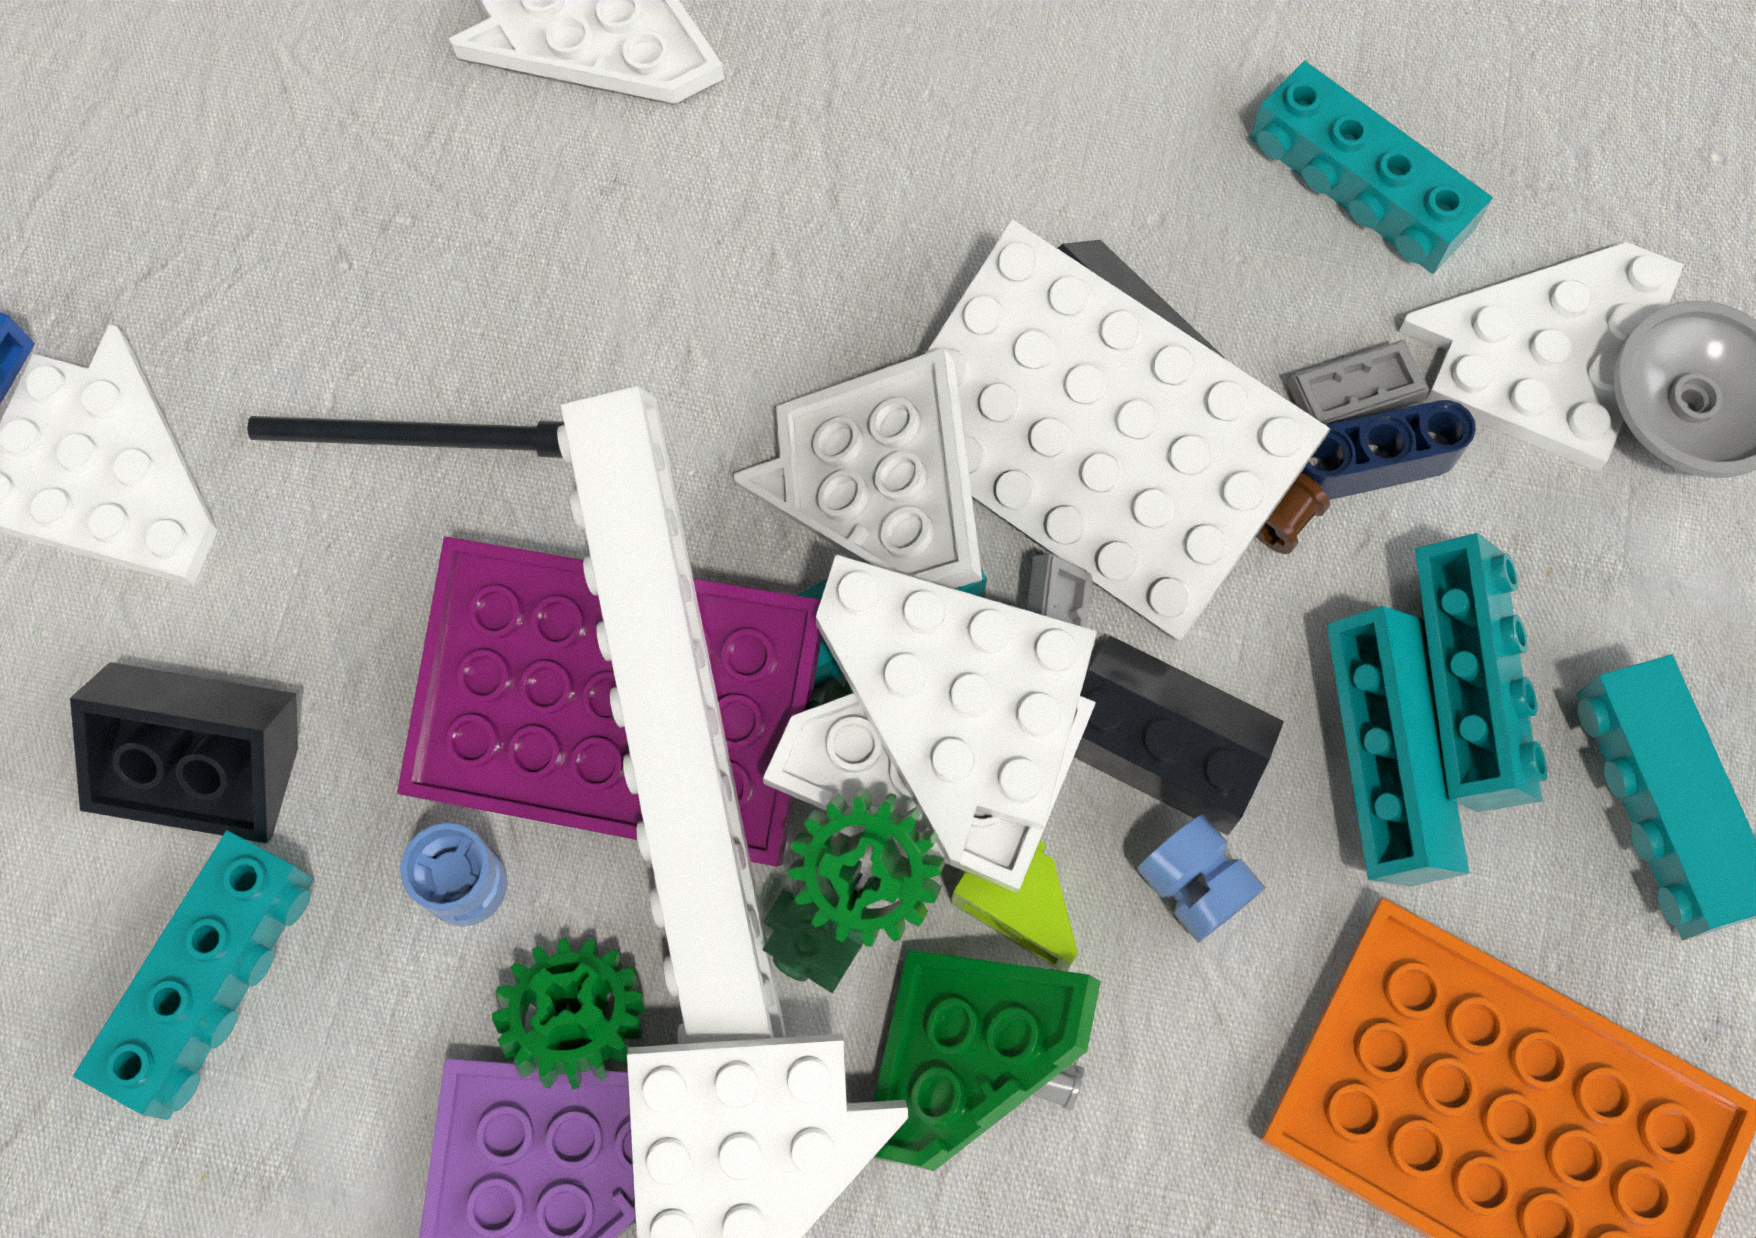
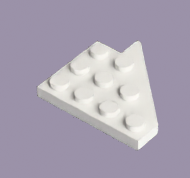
(604, 44)
(1545, 348)
(98, 467)
(880, 471)
(959, 693)
(839, 753)
(746, 1135)

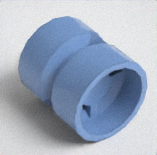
(1185, 857)
(454, 874)

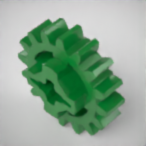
(840, 862)
(569, 1024)

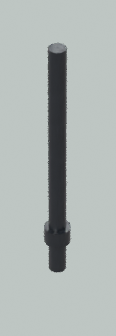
(400, 433)

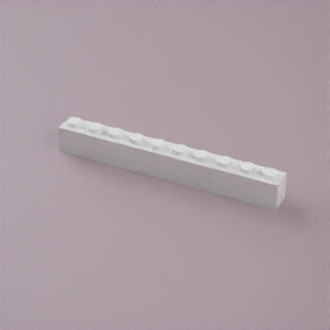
(670, 719)

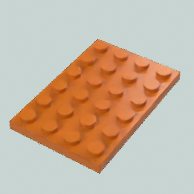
(1501, 1104)

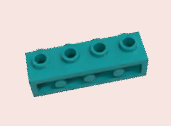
(1369, 167)
(1479, 674)
(1395, 748)
(1674, 795)
(195, 979)

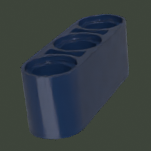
(1405, 438)

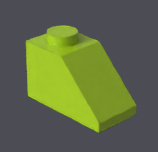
(1031, 917)

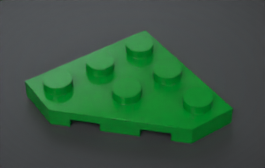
(974, 1046)

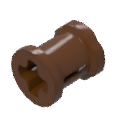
(1292, 514)

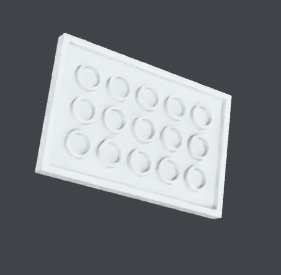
(1115, 431)

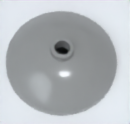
(1699, 356)

